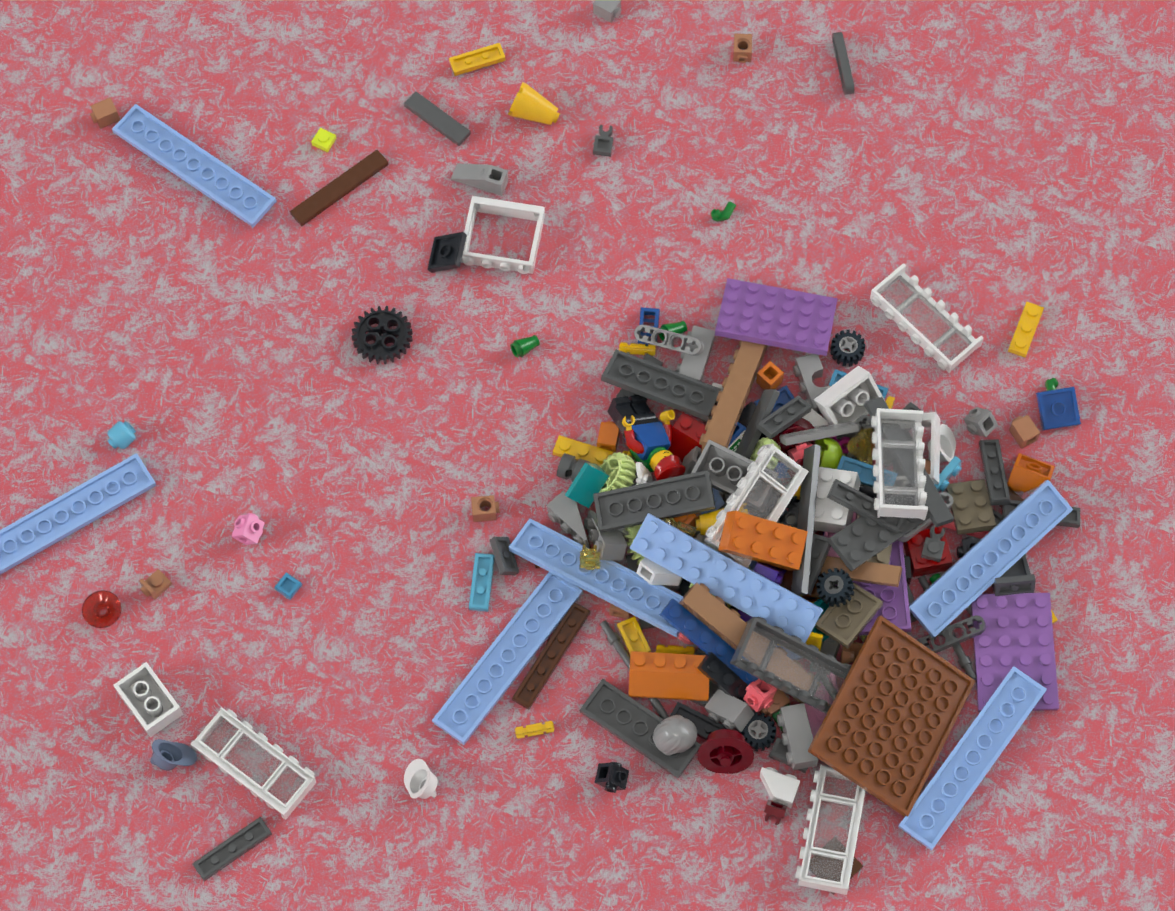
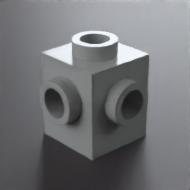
(980, 422)

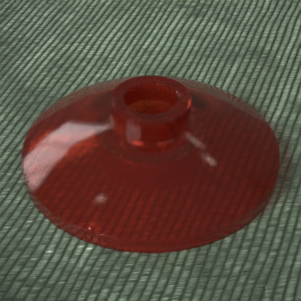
(95, 603)

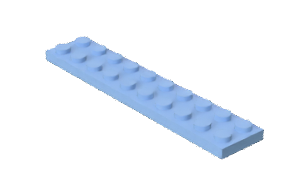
(194, 165)
(73, 511)
(990, 558)
(725, 577)
(610, 582)
(506, 657)
(972, 758)

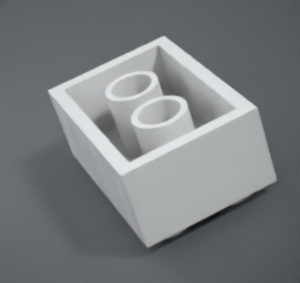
(847, 397)
(829, 514)
(148, 699)

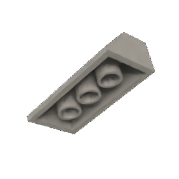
(723, 466)

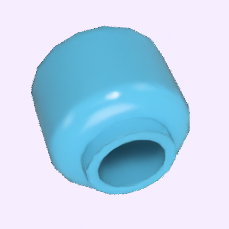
(121, 435)

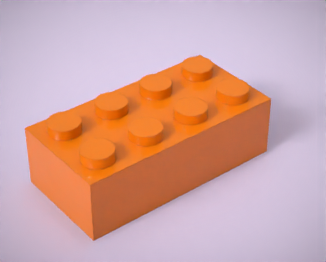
(762, 540)

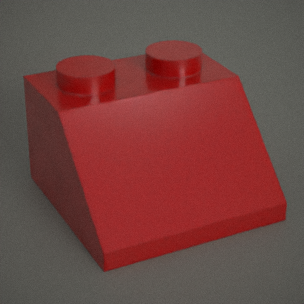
(686, 435)

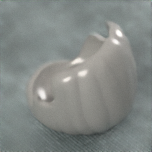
(674, 735)

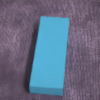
(481, 582)

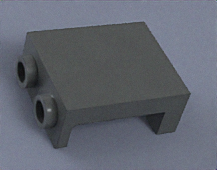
(1015, 580)

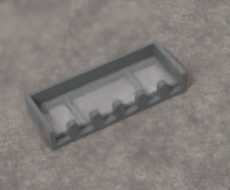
(790, 664)

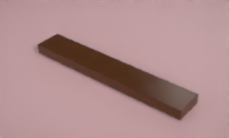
(339, 188)
(551, 656)

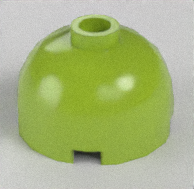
(830, 453)

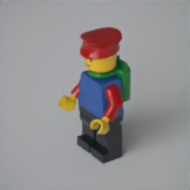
(647, 435)

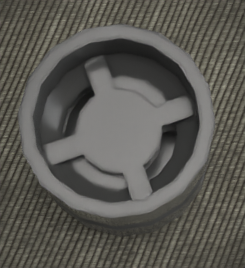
(569, 467)

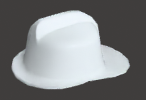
(947, 444)
(420, 780)

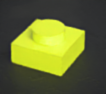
(323, 140)

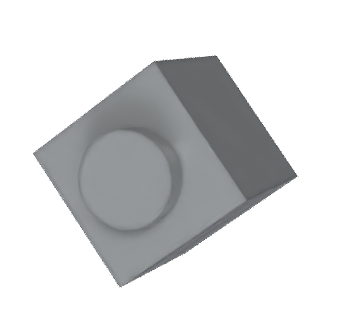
(607, 9)

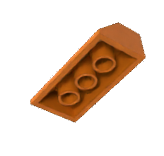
(667, 676)

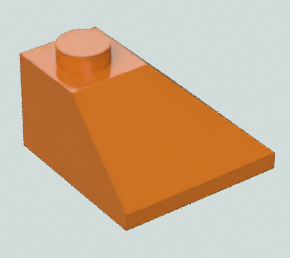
(1029, 473)

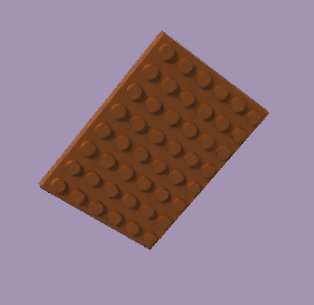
(892, 716)

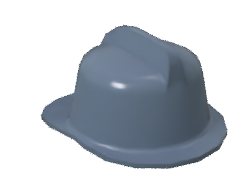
(171, 754)

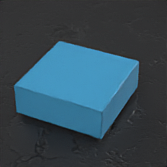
(288, 586)

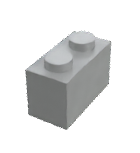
(729, 711)

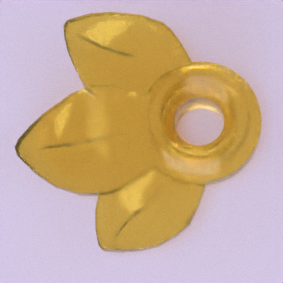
(865, 444)

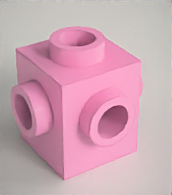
(248, 529)

